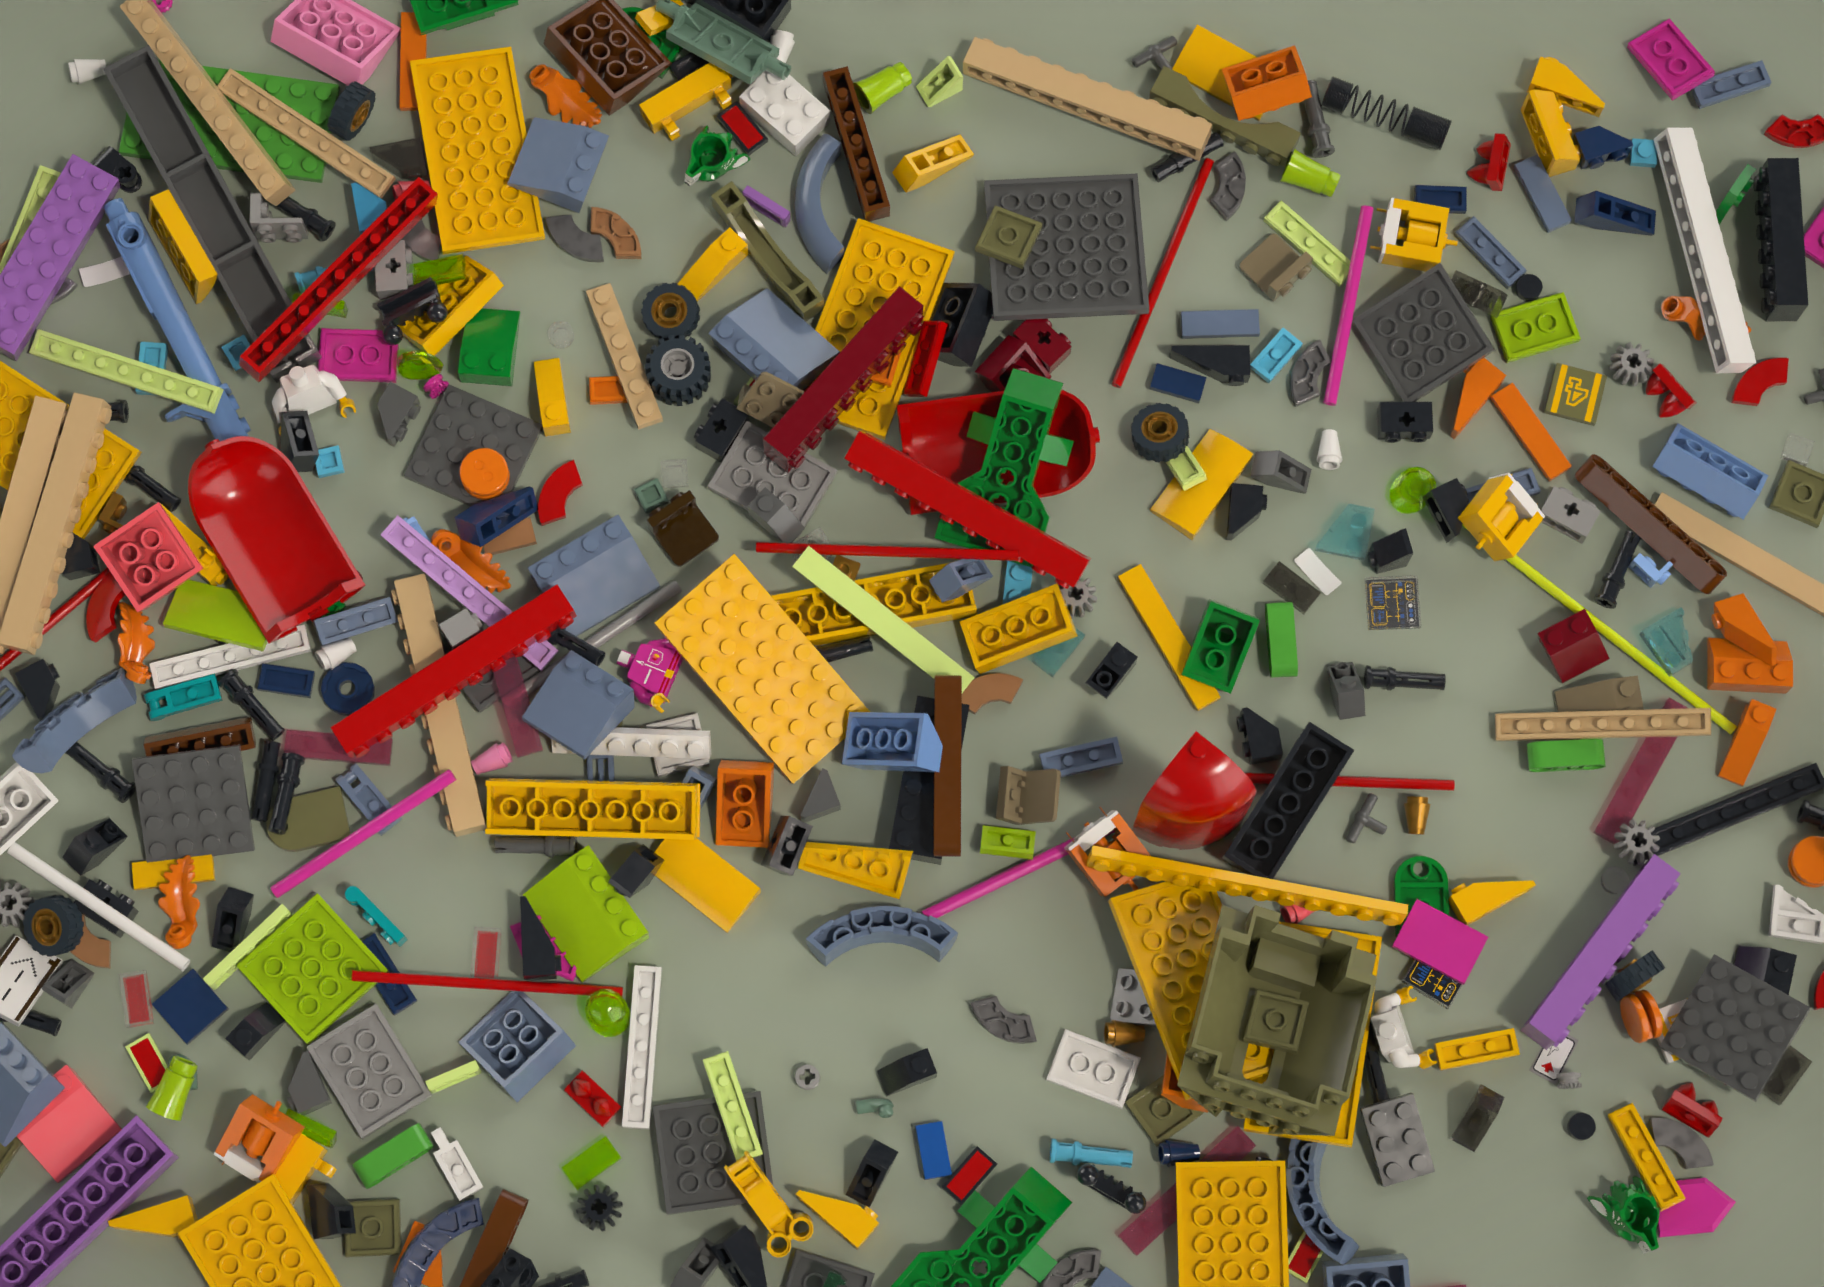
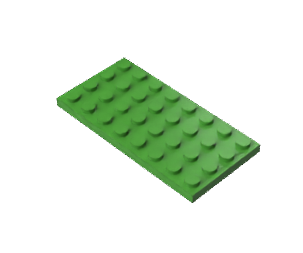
(306, 97)

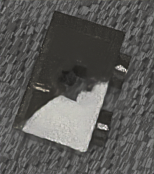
(1479, 294)

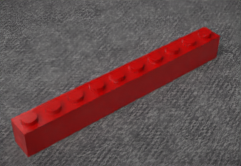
(338, 280)
(966, 508)
(453, 672)

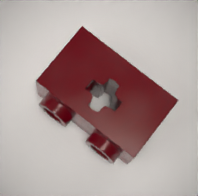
(1049, 354)

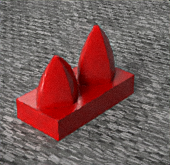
(1493, 172)
(1676, 400)
(592, 1098)
(1698, 1116)

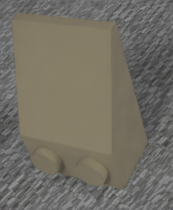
(1601, 696)

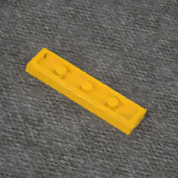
(1646, 1157)

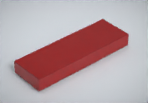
(925, 358)

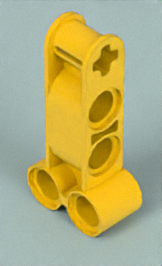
(768, 1204)

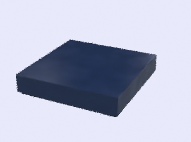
(190, 1006)

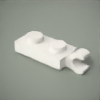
(456, 1166)

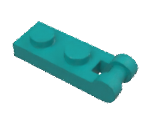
(183, 697)
(374, 915)

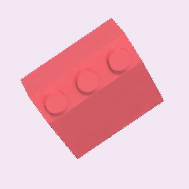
(148, 557)
(69, 1127)

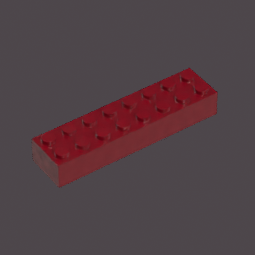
(844, 380)

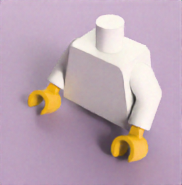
(309, 391)
(1393, 1034)

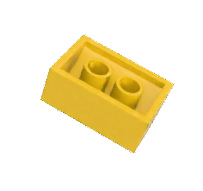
(1550, 132)

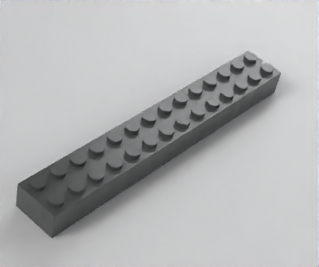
(205, 199)

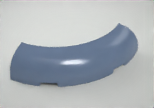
(810, 220)
(74, 720)
(881, 925)
(1307, 1201)

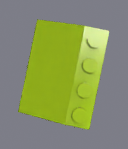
(586, 914)

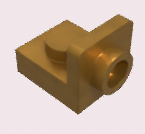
(113, 511)
(847, 566)

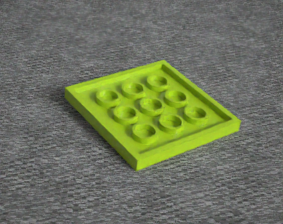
(309, 968)

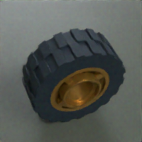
(351, 111)
(660, 300)
(1160, 419)
(53, 925)
(1634, 975)

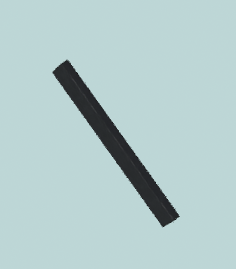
(1737, 809)

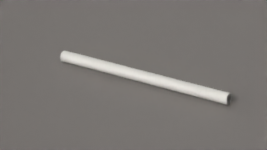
(98, 906)

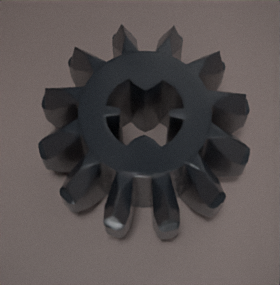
(592, 1214)

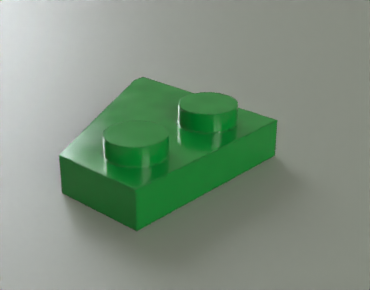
(1735, 193)

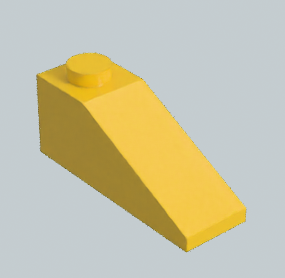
(1567, 87)
(931, 162)
(715, 263)
(552, 397)
(1485, 897)
(844, 1217)
(161, 1219)

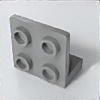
(268, 228)
(1129, 1000)

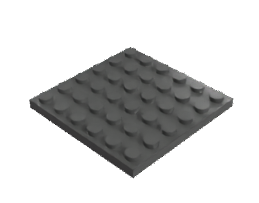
(1085, 255)

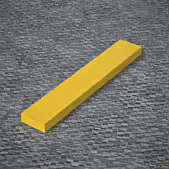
(1165, 633)

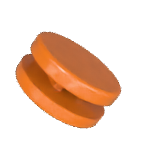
(484, 473)
(1807, 862)
(1641, 1016)

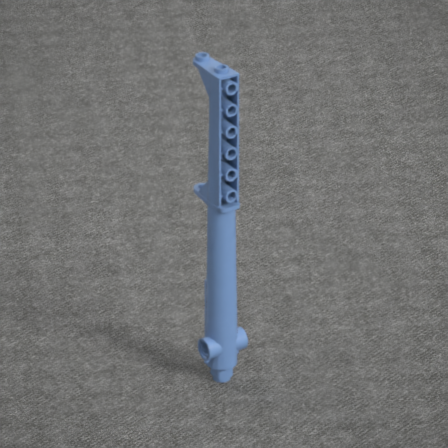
(166, 307)

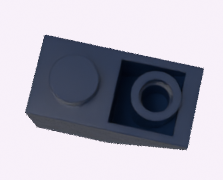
(1599, 146)

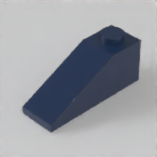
(1614, 214)
(495, 516)

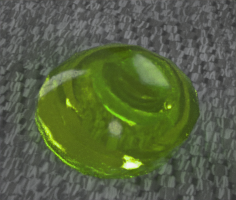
(419, 365)
(1409, 489)
(607, 1012)

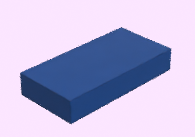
(933, 1150)

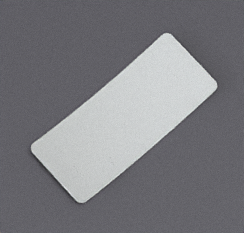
(104, 272)
(1317, 571)

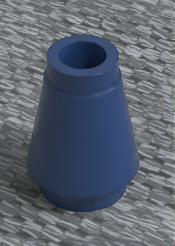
(1175, 1151)

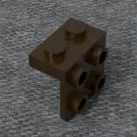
(682, 528)

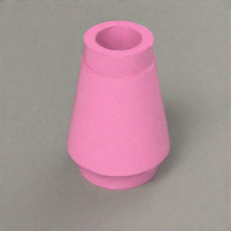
(494, 758)

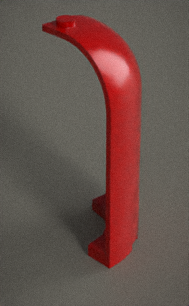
(937, 433)
(269, 534)
(1195, 799)

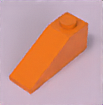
(1477, 387)
(1743, 627)
(1746, 741)

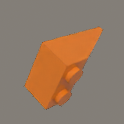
(744, 803)

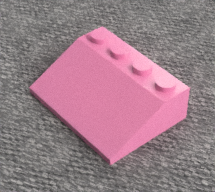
(335, 37)

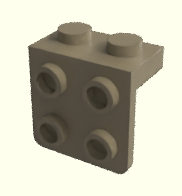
(1276, 266)
(768, 398)
(1028, 795)

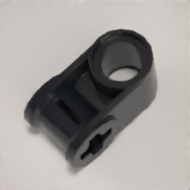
(116, 165)

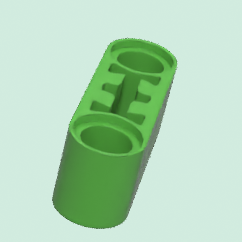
(1281, 639)
(1566, 755)
(393, 1156)

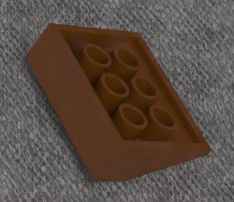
(606, 53)

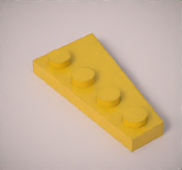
(863, 867)

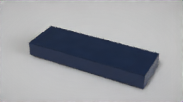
(396, 995)

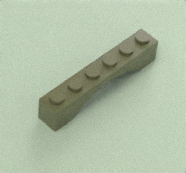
(1268, 140)
(784, 275)

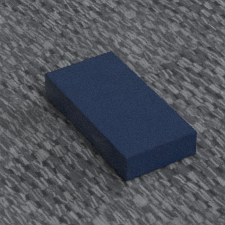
(1444, 196)
(1178, 383)
(286, 680)

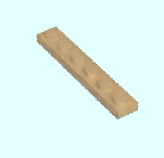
(624, 356)

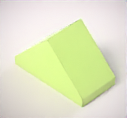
(941, 82)

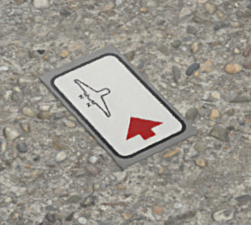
(1553, 1060)

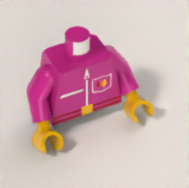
(652, 671)

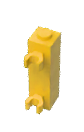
(684, 97)
(213, 570)
(300, 1165)

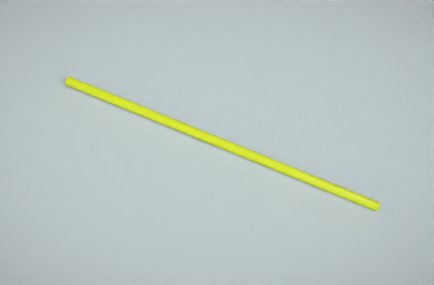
(1620, 642)

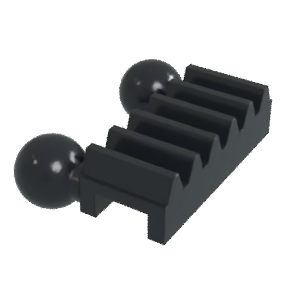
(408, 304)
(1090, 1177)

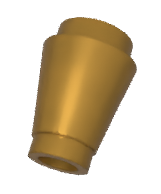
(1417, 814)
(1123, 1033)

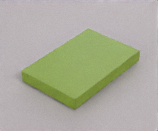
(1535, 327)

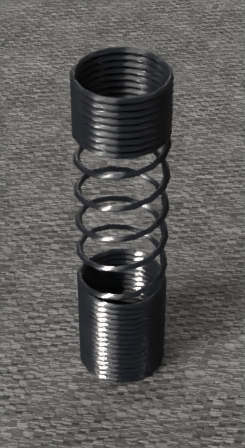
(1421, 126)

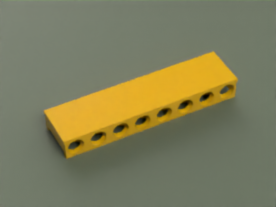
(903, 593)
(593, 808)

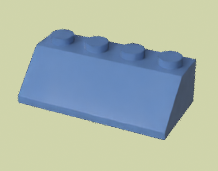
(1710, 471)
(892, 742)

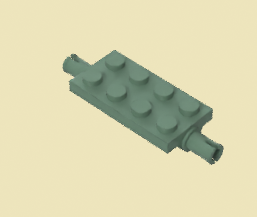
(722, 42)

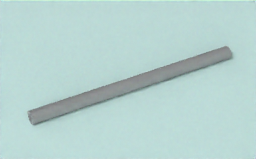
(612, 630)

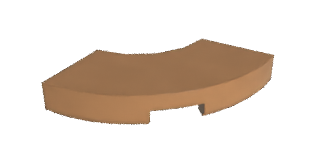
(617, 232)
(991, 689)
(93, 950)

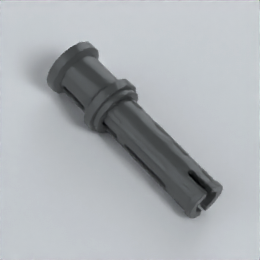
(1318, 129)
(549, 846)

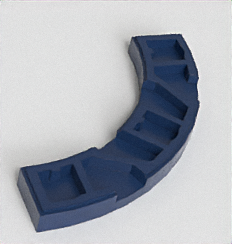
(432, 1238)

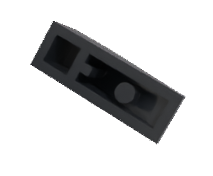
(1220, 362)
(538, 952)
(741, 1258)

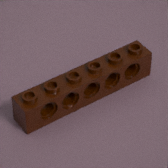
(856, 144)

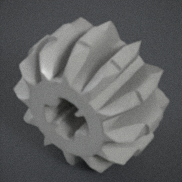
(1640, 360)
(1084, 600)
(1627, 843)
(22, 901)

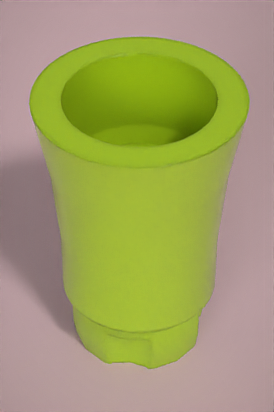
(882, 86)
(1309, 174)
(173, 1089)

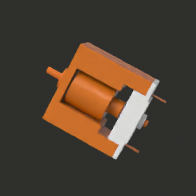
(1093, 834)
(258, 1139)

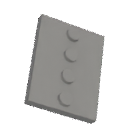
(748, 471)
(369, 1071)

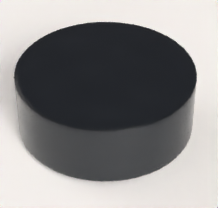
(1529, 287)
(1581, 1126)

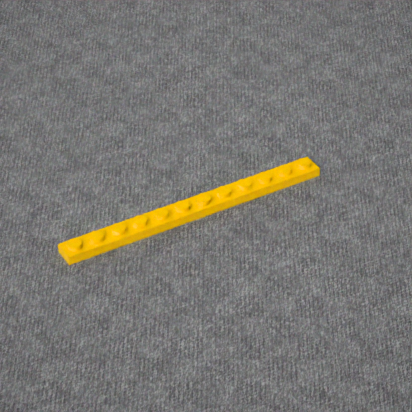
(1247, 885)

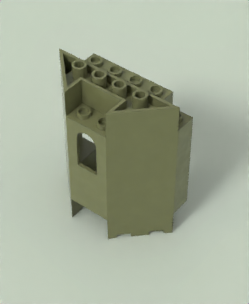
(1301, 1089)

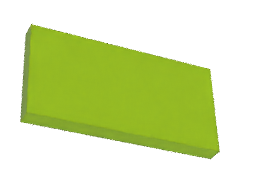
(214, 614)

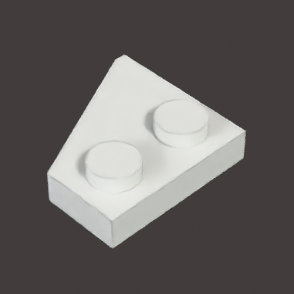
(1794, 919)

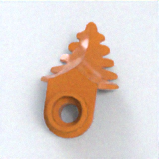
(565, 97)
(1685, 310)
(471, 560)
(134, 643)
(179, 902)

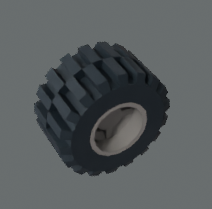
(678, 370)

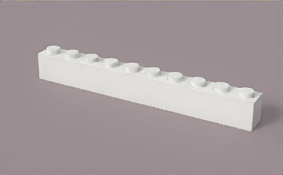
(1704, 250)

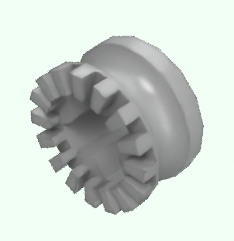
(1569, 1079)
(813, 1083)

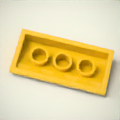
(1205, 58)
(181, 245)
(463, 302)
(1190, 509)
(1018, 628)
(706, 881)

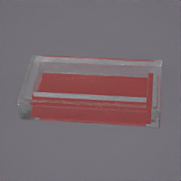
(486, 952)
(136, 998)

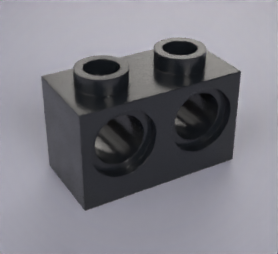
(512, 1271)

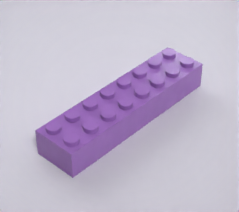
(51, 250)
(1597, 957)
(84, 1206)

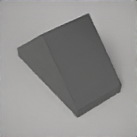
(821, 800)
(68, 983)

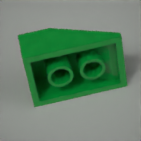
(489, 348)
(1220, 646)

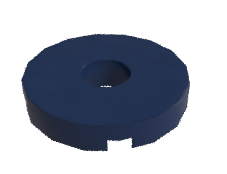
(344, 674)

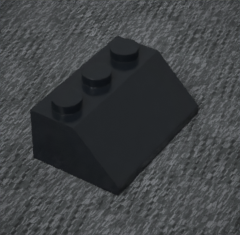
(968, 313)
(1768, 965)

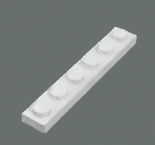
(226, 658)
(651, 743)
(642, 1047)

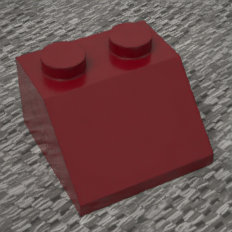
(1008, 355)
(1573, 646)

